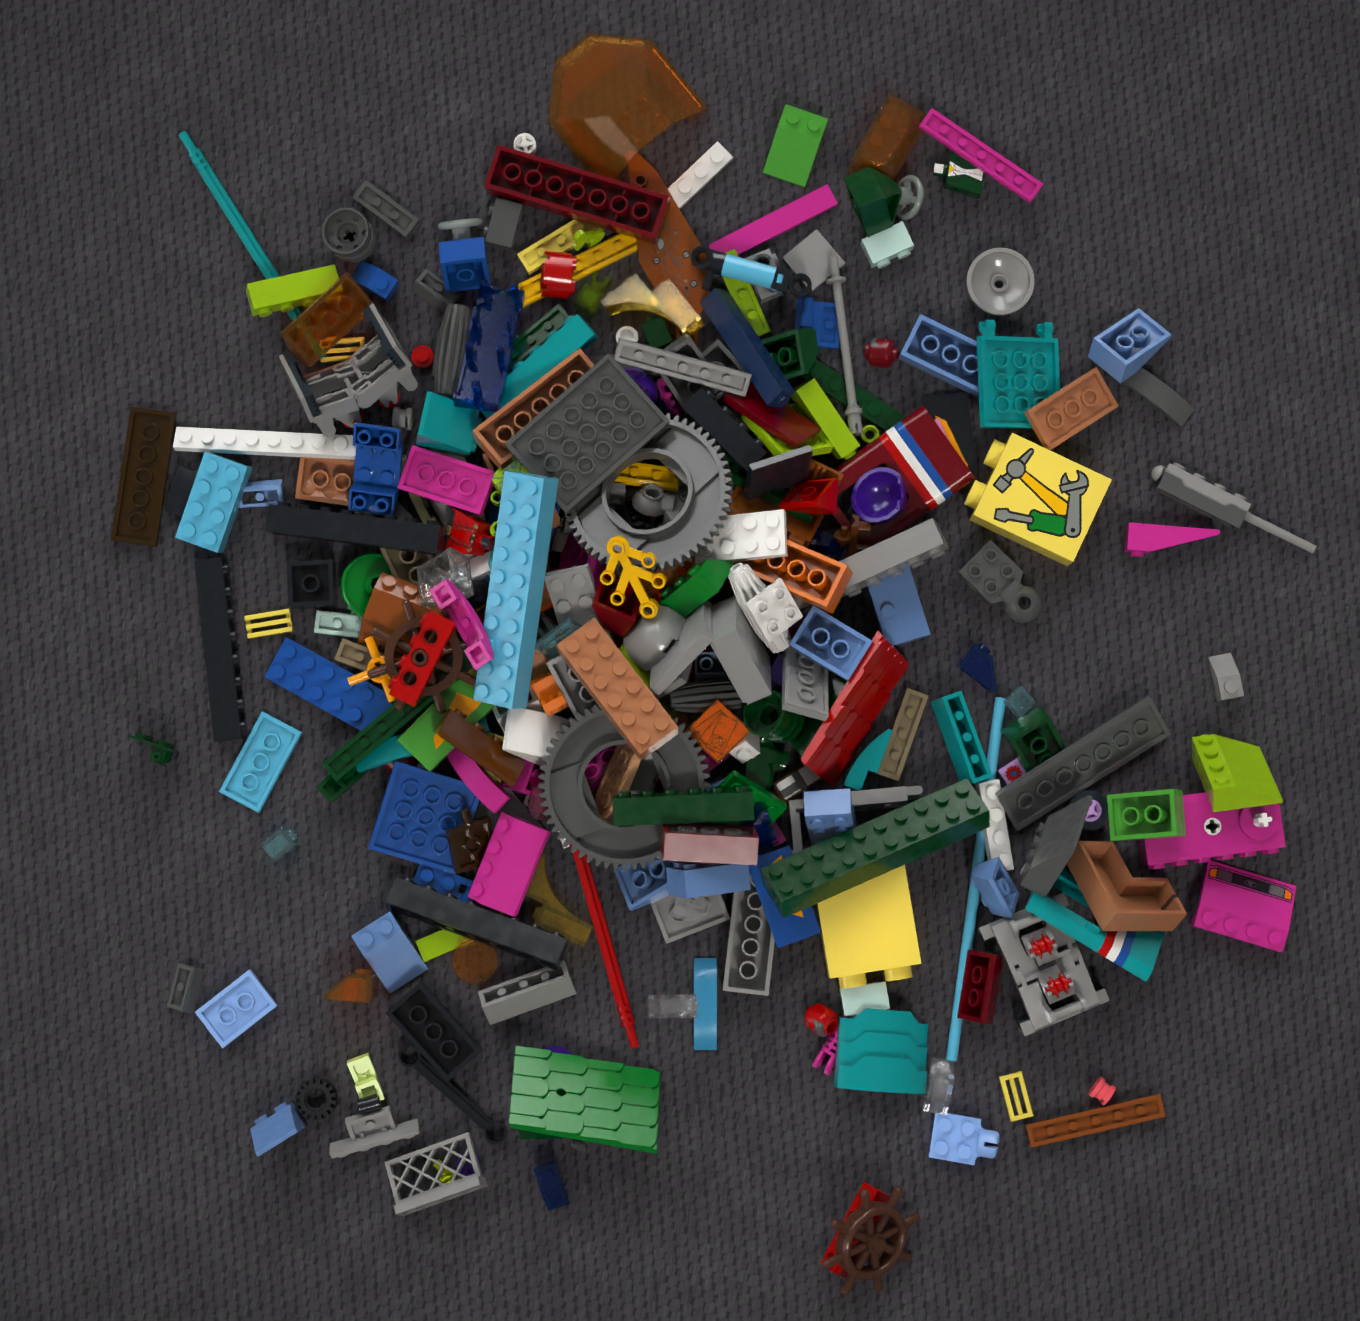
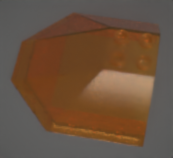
(616, 99)

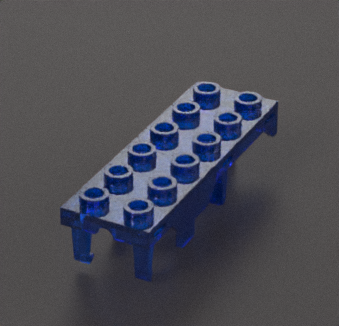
(489, 347)

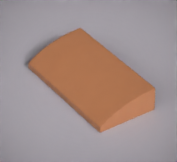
(325, 480)

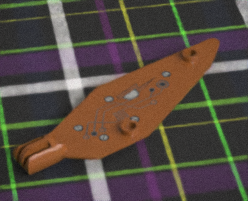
(677, 241)

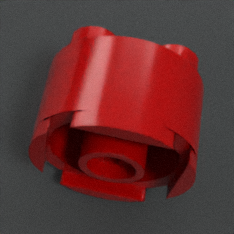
(557, 275)

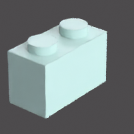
(887, 245)
(870, 996)

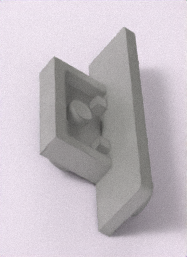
(372, 1130)

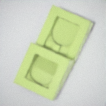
(365, 1076)

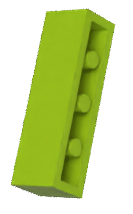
(289, 290)

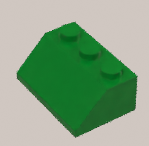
(696, 587)

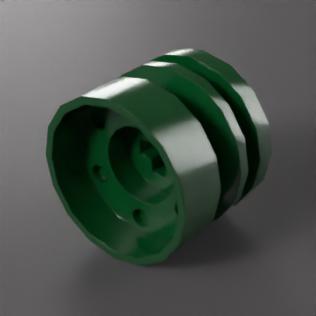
(769, 721)

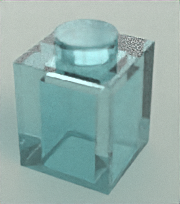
(280, 843)

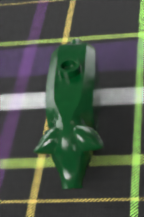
(762, 767)

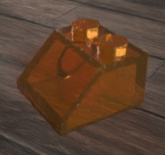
(355, 987)

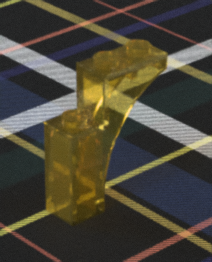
(663, 301)
(553, 914)

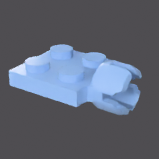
(961, 1139)

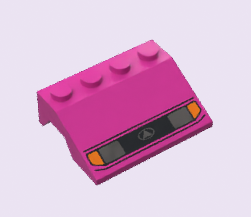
(1244, 906)

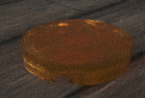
(474, 961)

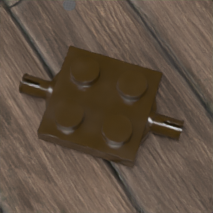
(469, 841)

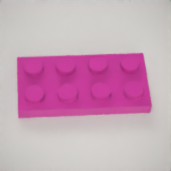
(446, 480)

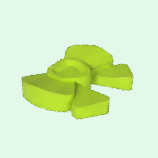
(591, 237)

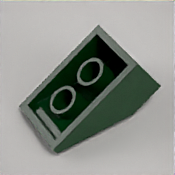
(1033, 738)

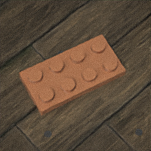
(1071, 409)

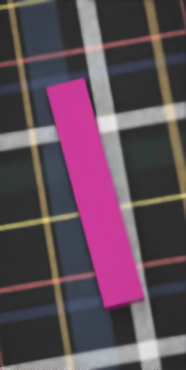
(980, 155)
(777, 222)

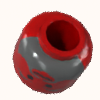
(821, 1020)

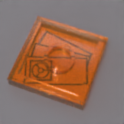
(718, 730)

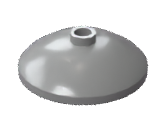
(1002, 266)

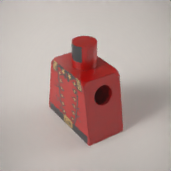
(468, 533)

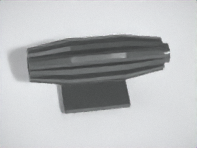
(450, 349)
(698, 695)

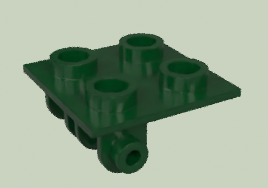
(162, 750)

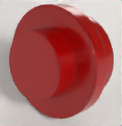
(422, 356)

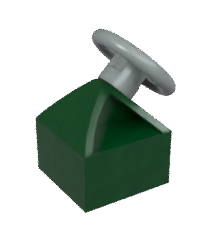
(880, 199)

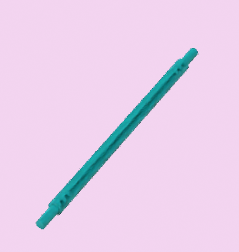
(233, 214)

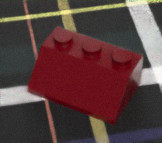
(980, 986)

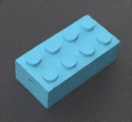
(213, 502)

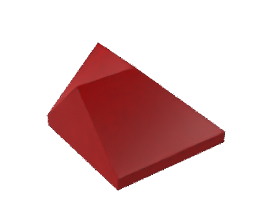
(812, 497)

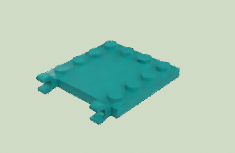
(1014, 374)

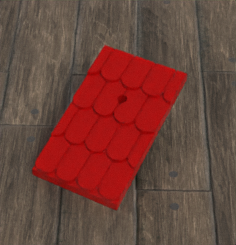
(853, 706)

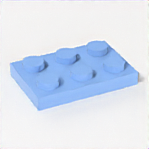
(236, 1008)

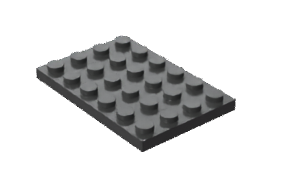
(588, 432)

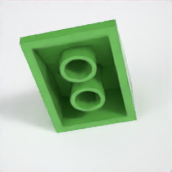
(795, 145)
(1146, 815)

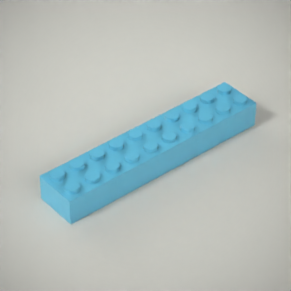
(516, 587)

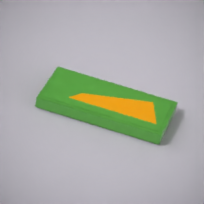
(427, 745)

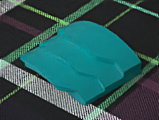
(881, 1052)

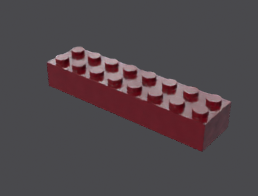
(577, 194)

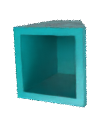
(447, 426)

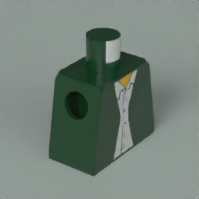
(960, 176)

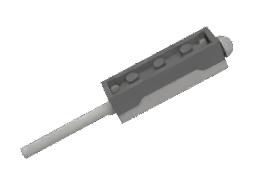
(1215, 501)

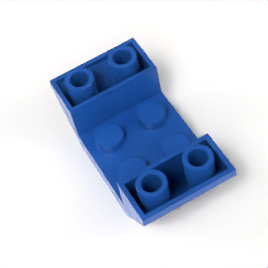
(376, 469)

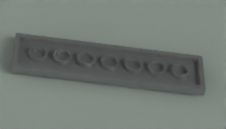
(1082, 763)

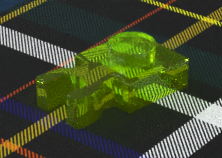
(591, 296)

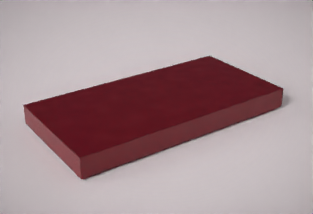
(779, 421)

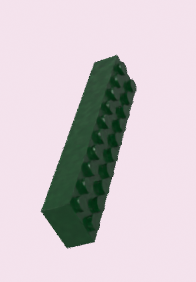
(875, 847)

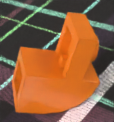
(549, 693)

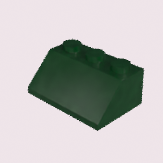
(793, 351)

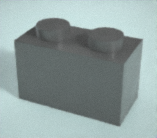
(503, 224)

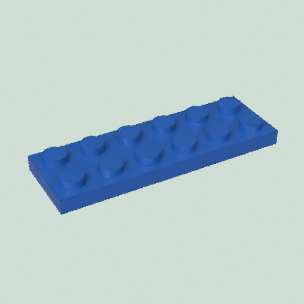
(326, 685)

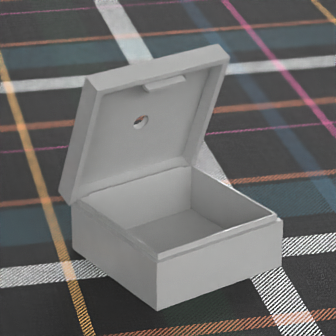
(733, 642)

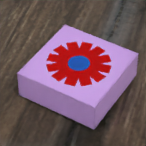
(1011, 771)

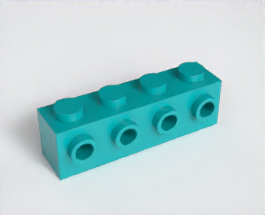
(961, 738)

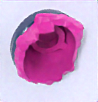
(666, 400)

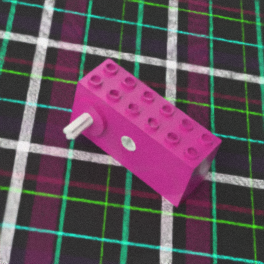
(1231, 833)

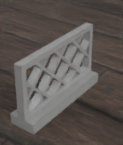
(439, 1194)

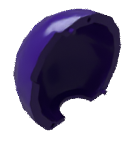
(879, 495)

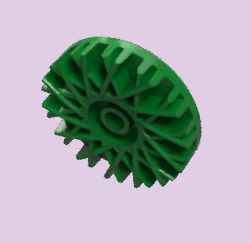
(357, 581)

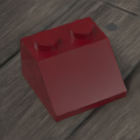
(615, 618)

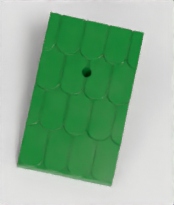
(584, 1100)

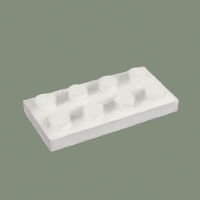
(749, 538)

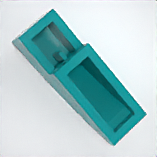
(867, 761)

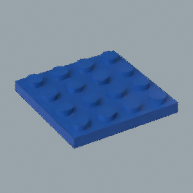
(417, 812)

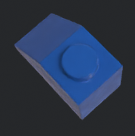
(376, 281)

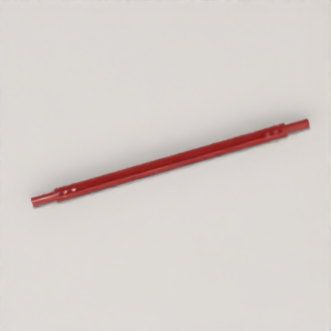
(606, 947)

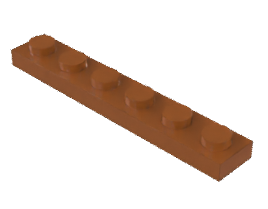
(1095, 1120)

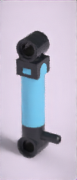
(749, 271)

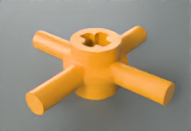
(376, 660)

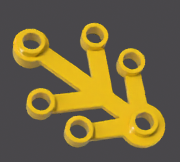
(632, 573)

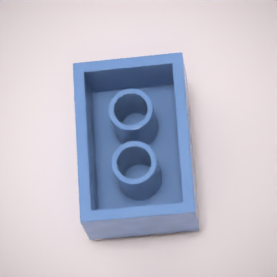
(828, 813)
(701, 880)

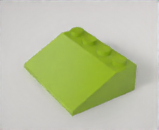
(1233, 773)

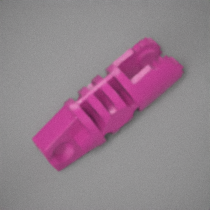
(828, 1048)

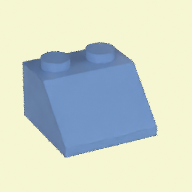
(995, 887)

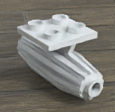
(768, 608)

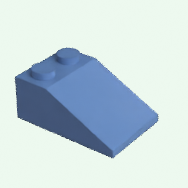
(1128, 345)
(830, 643)
(644, 884)
(390, 951)
(276, 1128)

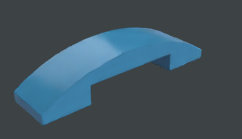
(706, 996)

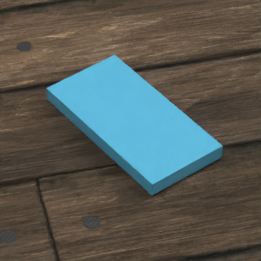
(260, 762)

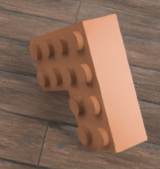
(1117, 897)

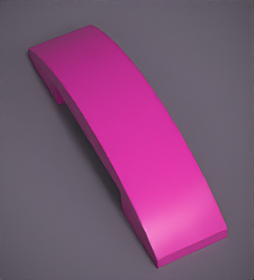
(469, 625)
(479, 781)

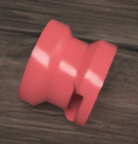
(1102, 1090)

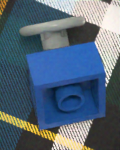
(464, 257)

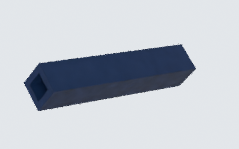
(747, 348)

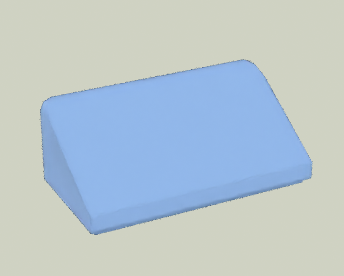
(268, 488)

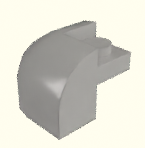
(652, 636)

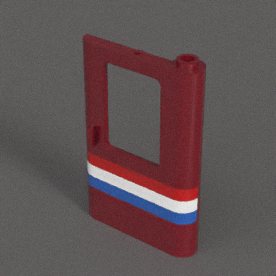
(924, 461)

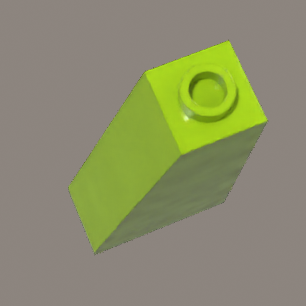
(820, 411)

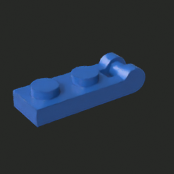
(443, 881)

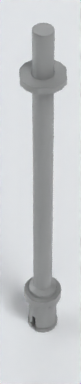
(853, 411)

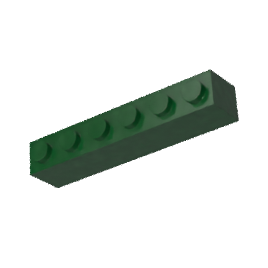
(683, 807)

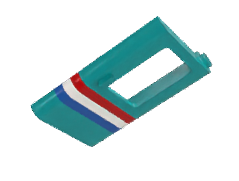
(1129, 949)

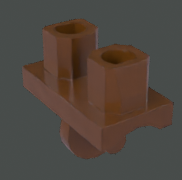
(858, 529)

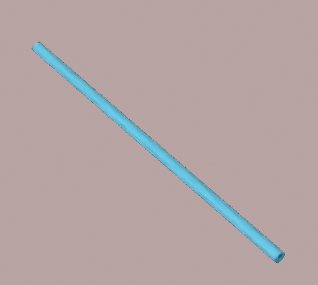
(973, 894)

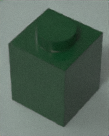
(656, 332)

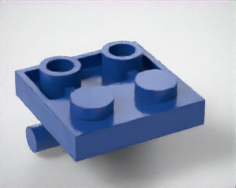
(820, 317)

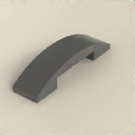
(1160, 396)

